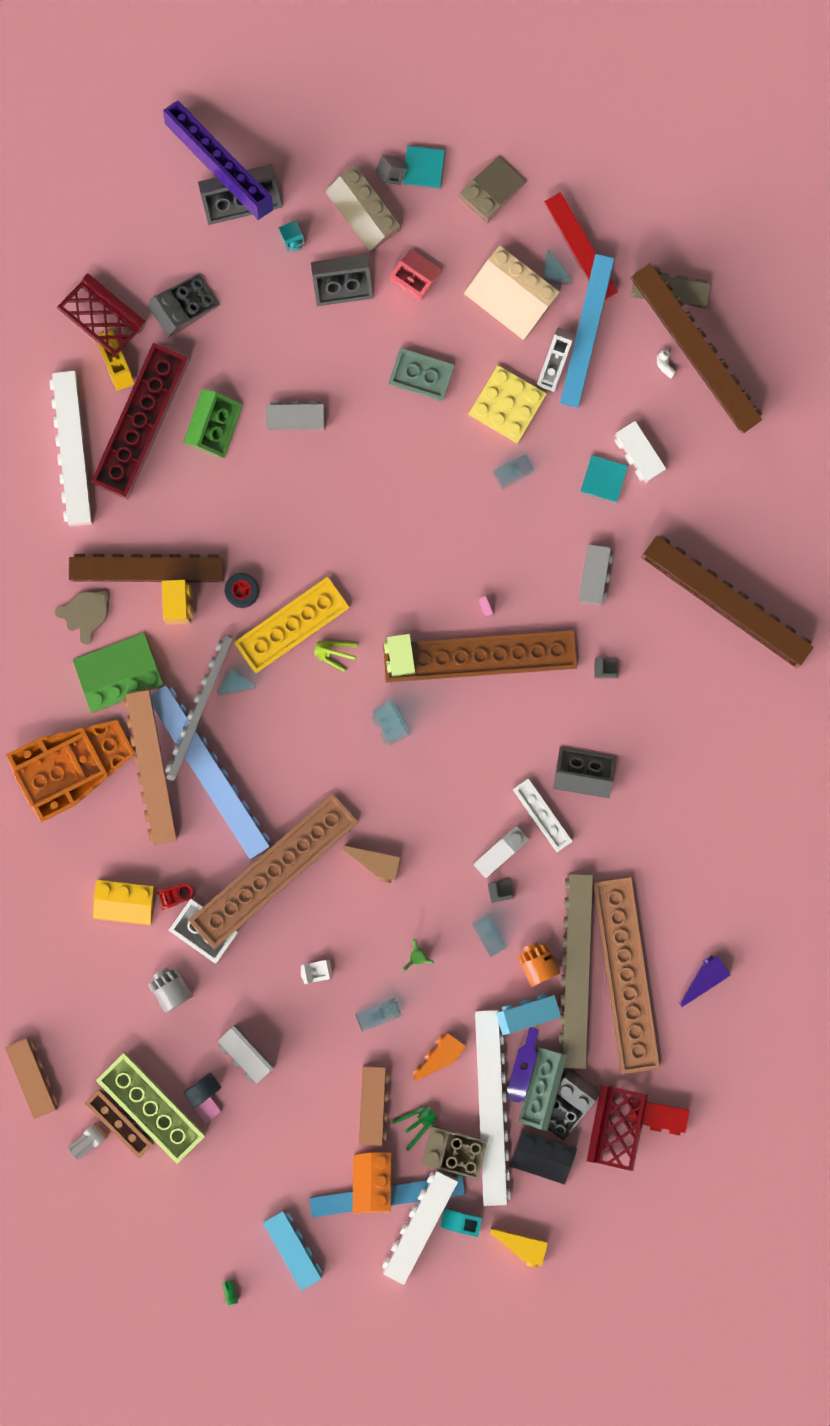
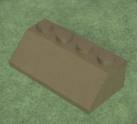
(362, 208)

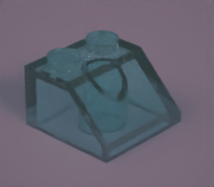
(390, 722)

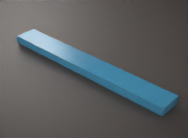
(587, 330)
(401, 1194)

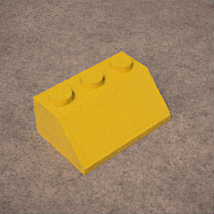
(123, 902)

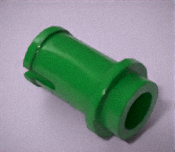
(230, 1292)

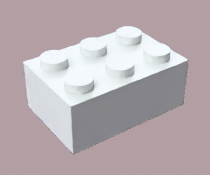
(187, 933)

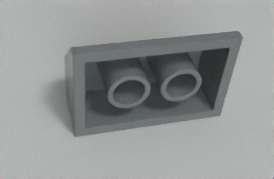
(341, 280)
(584, 772)

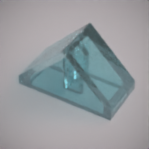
(554, 272)
(234, 683)

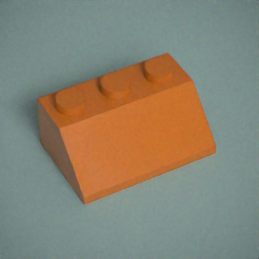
(372, 1183)

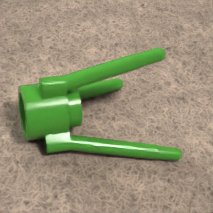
(417, 957)

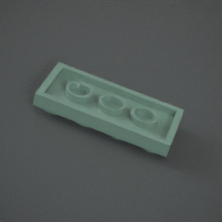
(542, 1089)

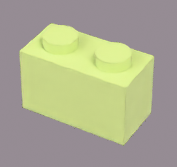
(400, 655)

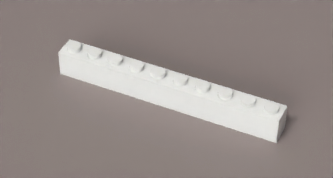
(491, 1108)

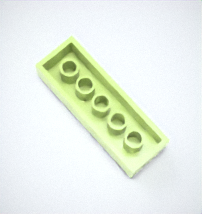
(151, 1107)

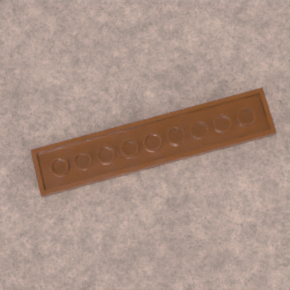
(490, 656)

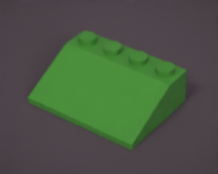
(117, 670)

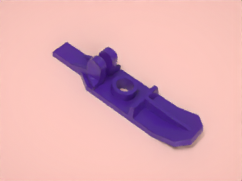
(521, 1076)

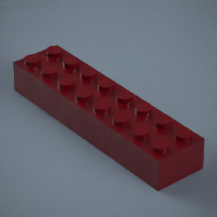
(140, 421)

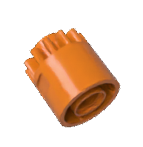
(538, 963)

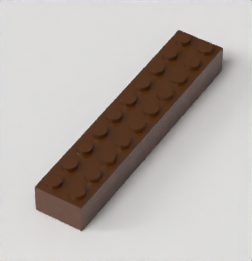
(696, 348)
(727, 602)

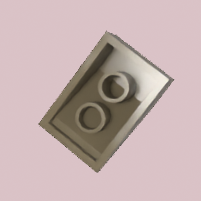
(491, 189)

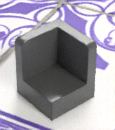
(391, 169)
(605, 669)
(500, 891)

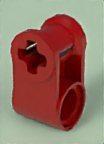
(174, 895)

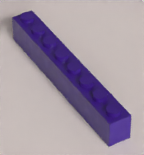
(218, 160)

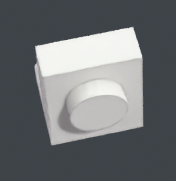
(316, 971)

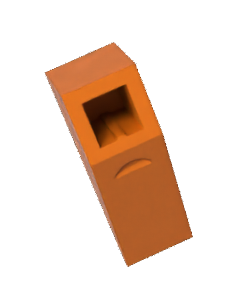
(444, 1054)

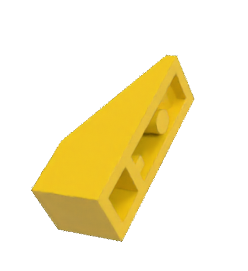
(116, 365)
(526, 1248)

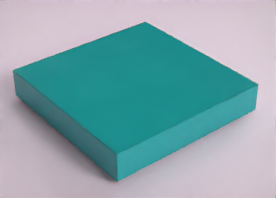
(423, 167)
(603, 479)

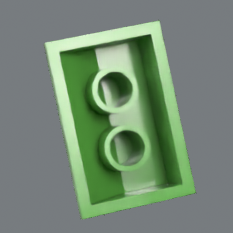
(212, 423)

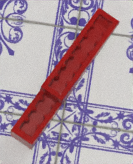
(574, 237)

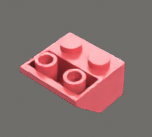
(415, 274)

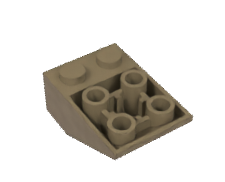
(454, 1152)

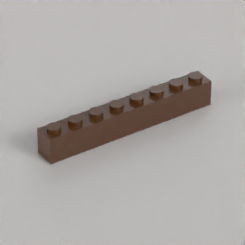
(145, 568)

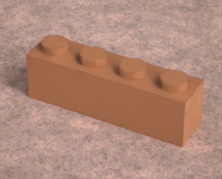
(31, 1078)
(372, 1105)
(119, 1123)

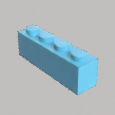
(292, 1249)

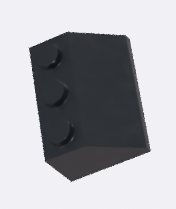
(543, 1157)

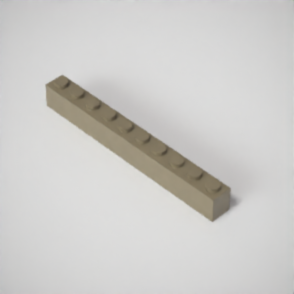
(576, 969)

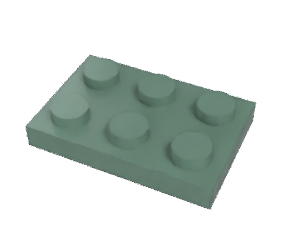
(421, 374)

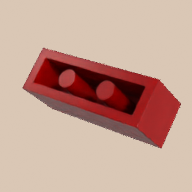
(662, 1117)

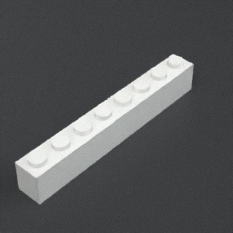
(72, 448)

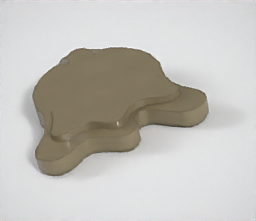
(85, 612)

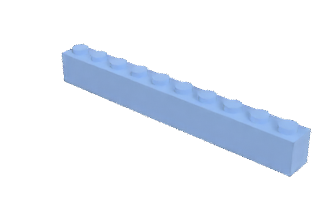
(210, 775)

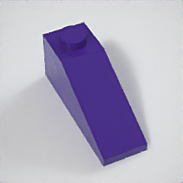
(707, 977)

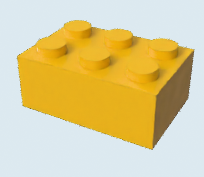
(176, 602)

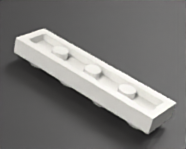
(542, 815)

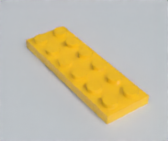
(291, 625)

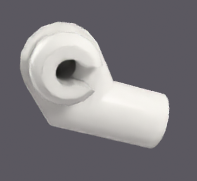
(663, 363)

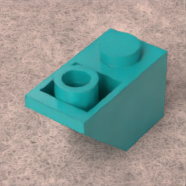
(292, 236)
(461, 1222)

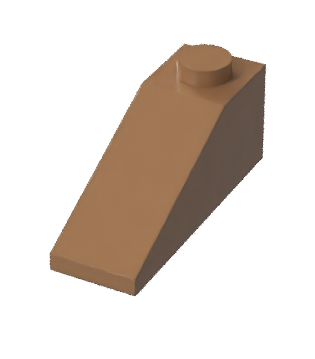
(379, 864)

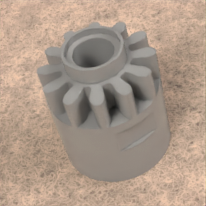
(170, 989)

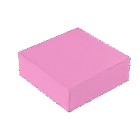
(485, 607)
(208, 1110)

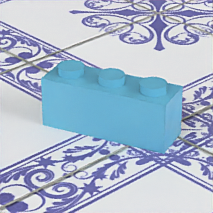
(528, 1013)

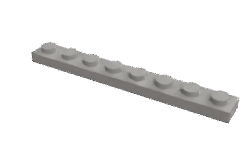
(195, 714)

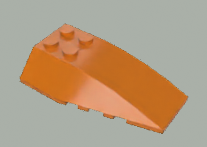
(67, 766)

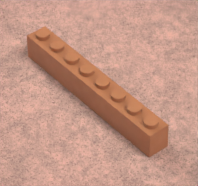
(151, 766)

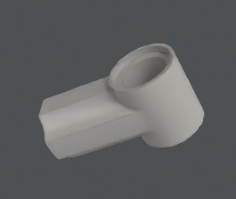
(91, 1138)

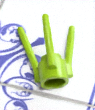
(324, 650)

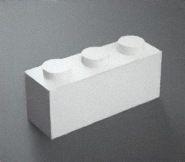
(639, 452)

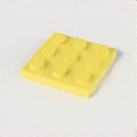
(507, 404)

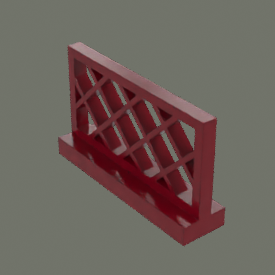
(114, 306)
(602, 1122)

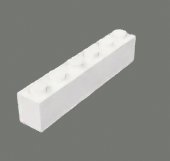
(419, 1226)

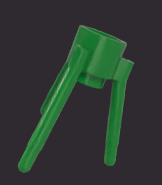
(425, 1116)

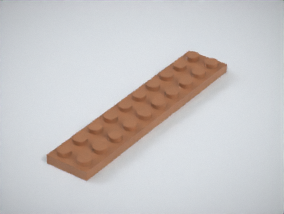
(273, 871)
(626, 975)

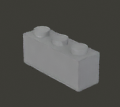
(295, 416)
(595, 575)

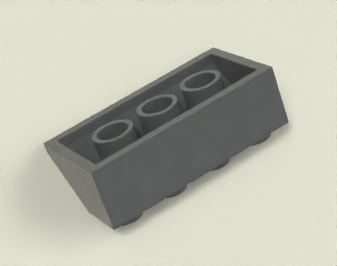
(222, 205)

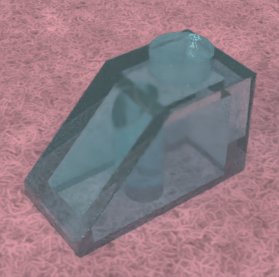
(513, 471)
(489, 935)
(378, 1014)

